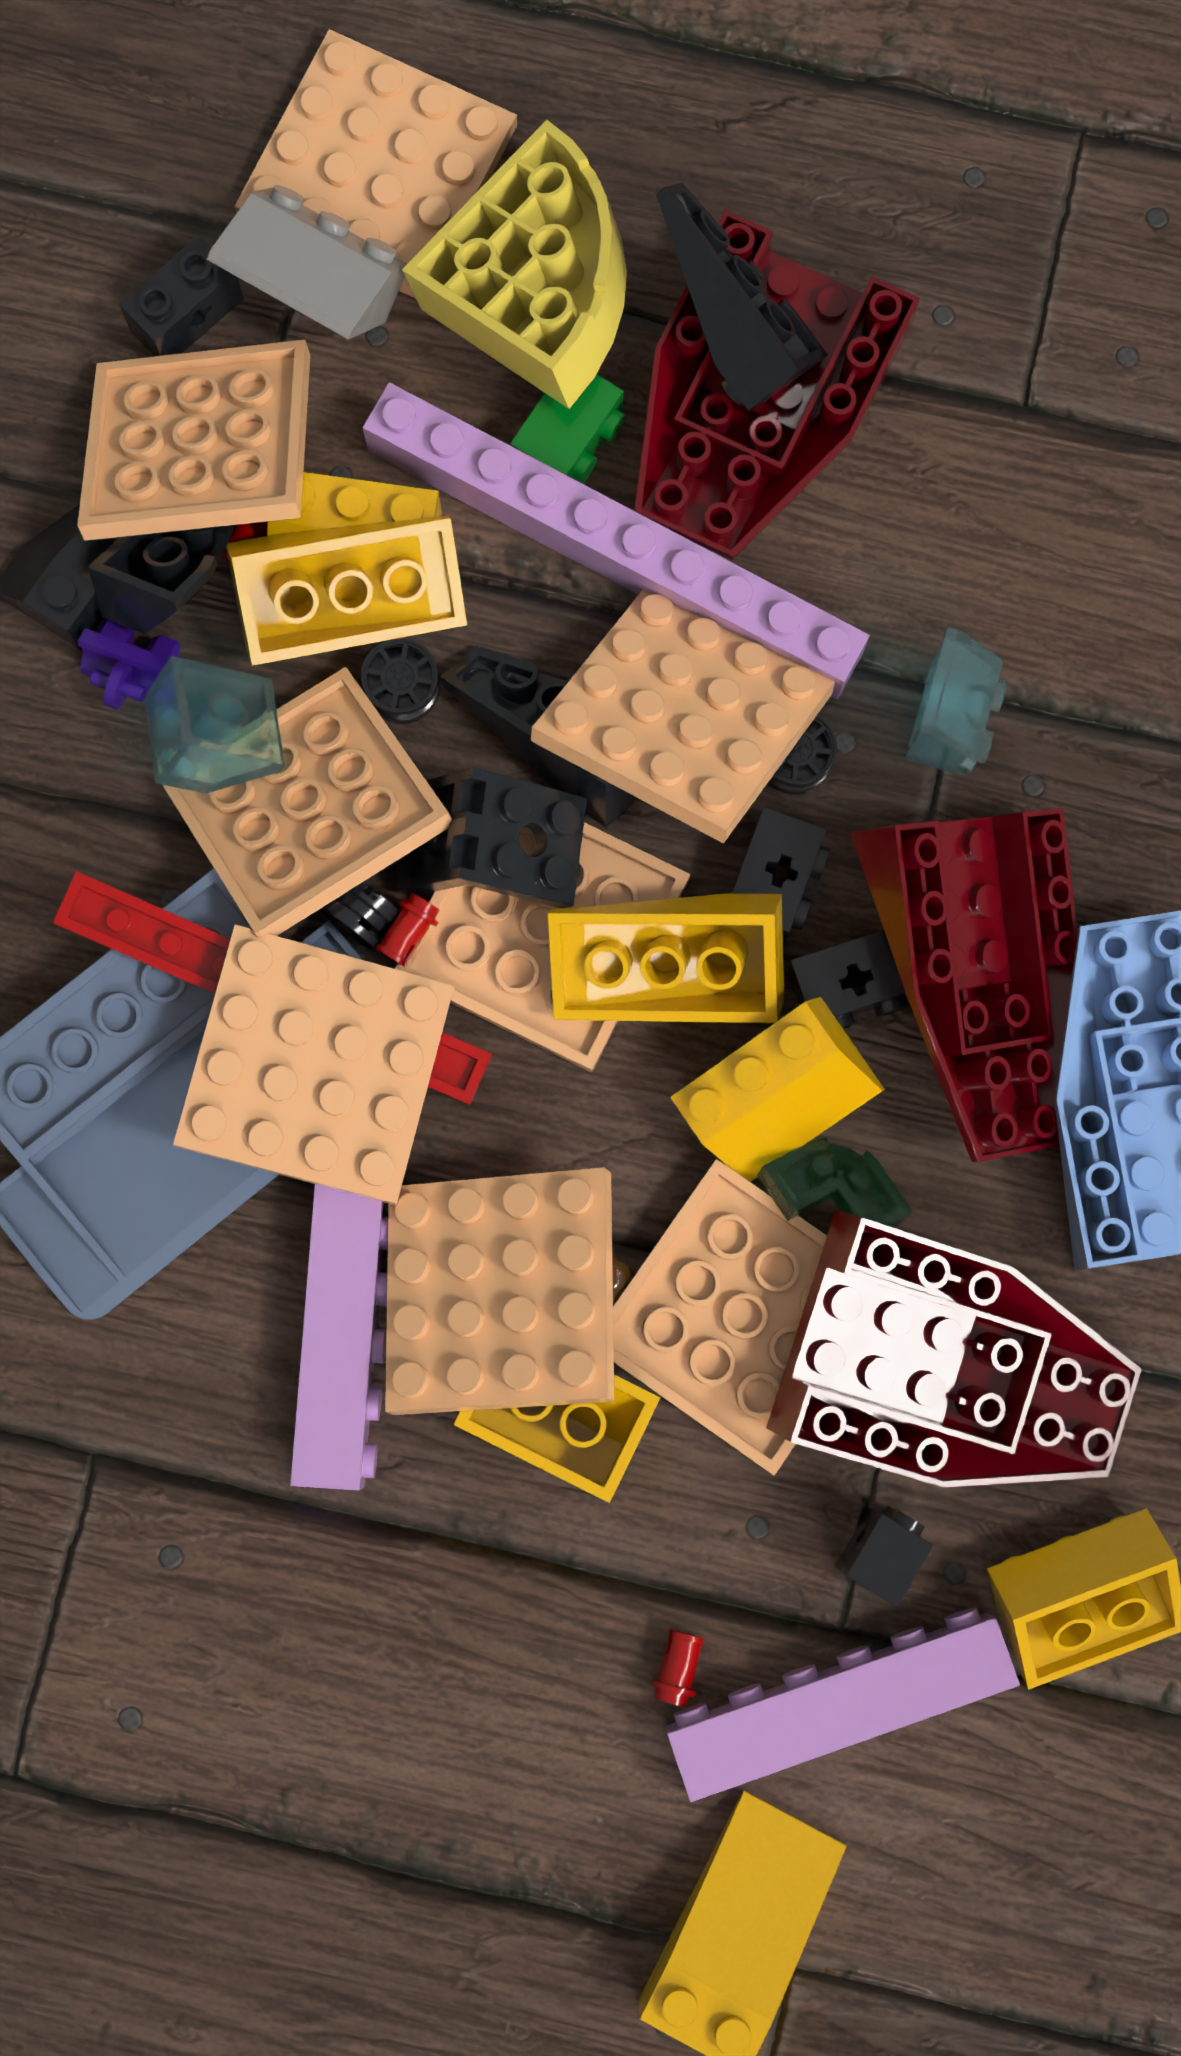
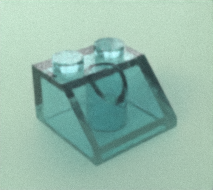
(956, 705)
(211, 726)

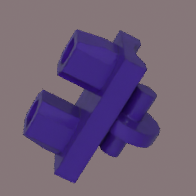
(119, 665)

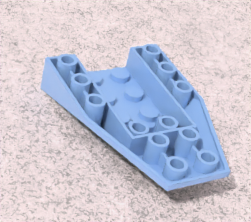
(1123, 1092)

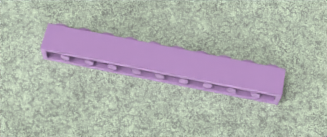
(605, 534)

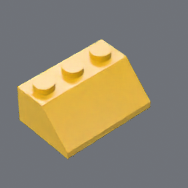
(353, 502)
(778, 1090)
(574, 1442)
(1088, 1597)

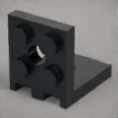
(484, 843)

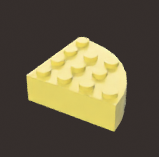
(531, 268)

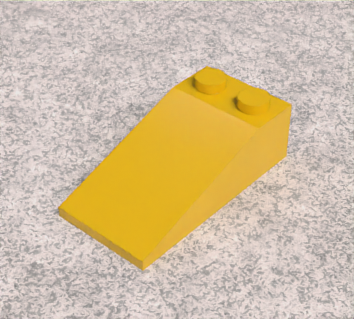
(345, 586)
(669, 960)
(741, 1931)

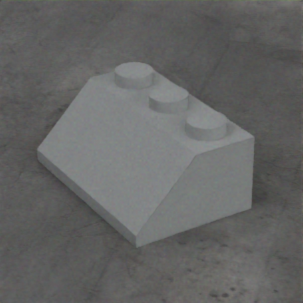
(310, 261)

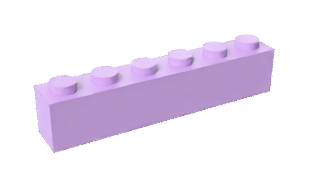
(341, 1342)
(841, 1704)

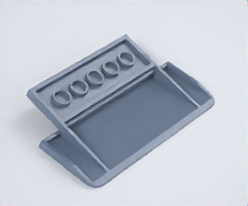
(94, 1117)

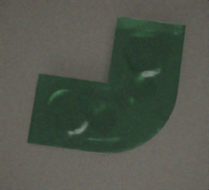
(836, 1172)

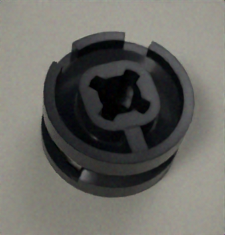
(401, 680)
(808, 761)
(362, 915)

